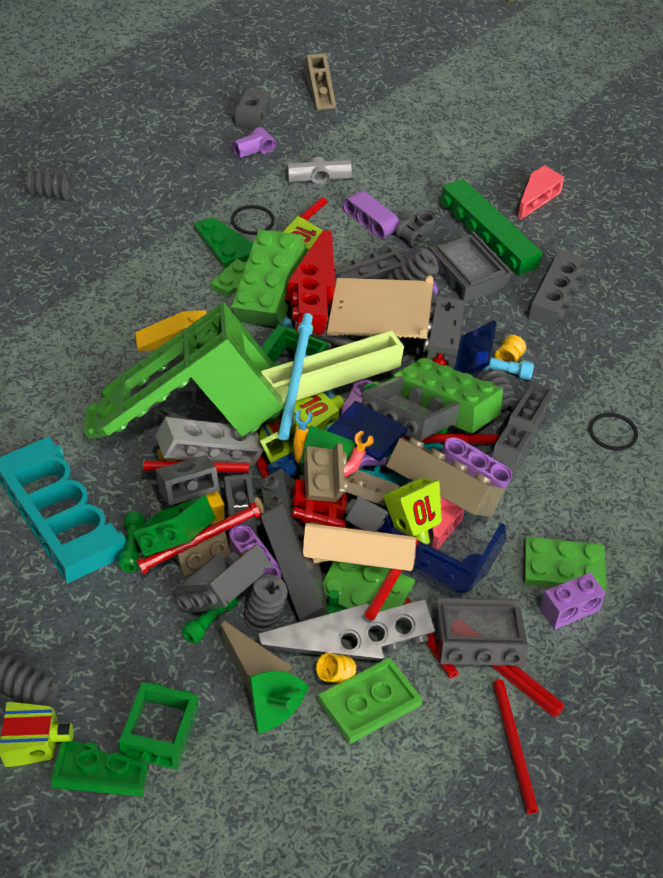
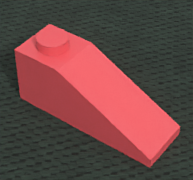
(541, 188)

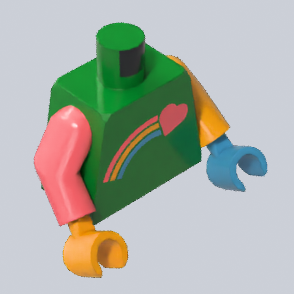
(323, 439)

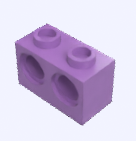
(572, 600)

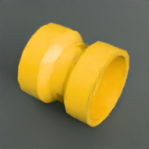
(511, 349)
(335, 667)

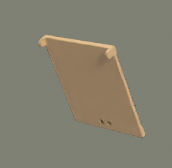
(381, 307)

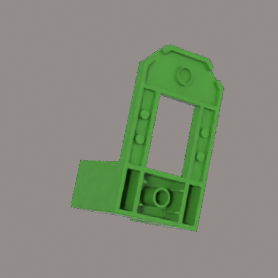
(218, 358)

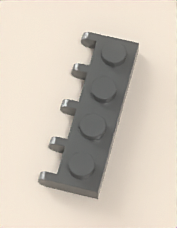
(374, 268)

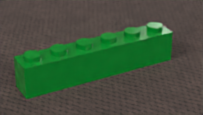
(491, 226)

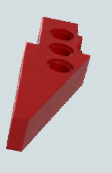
(313, 284)

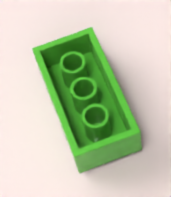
(266, 278)
(478, 399)

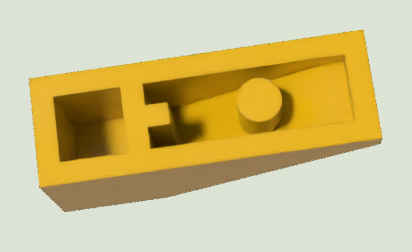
(159, 333)

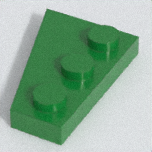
(223, 241)
(92, 770)

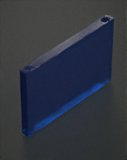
(476, 349)
(362, 418)

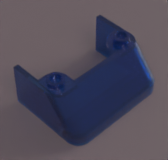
(448, 571)

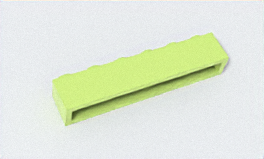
(340, 365)

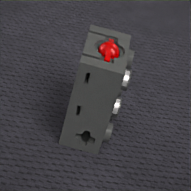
(444, 331)

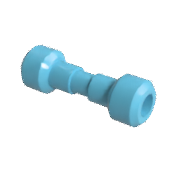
(523, 369)

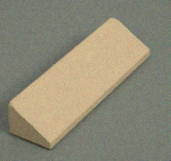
(359, 547)

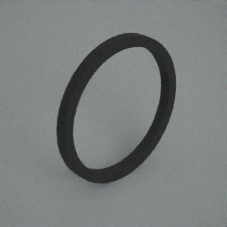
(252, 207)
(608, 446)

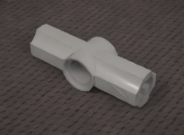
(319, 170)

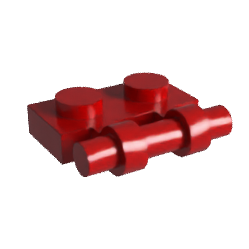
(306, 513)

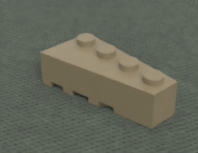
(456, 482)

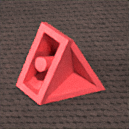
(451, 518)

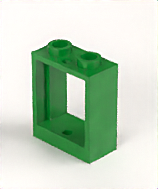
(286, 337)
(173, 527)
(153, 750)

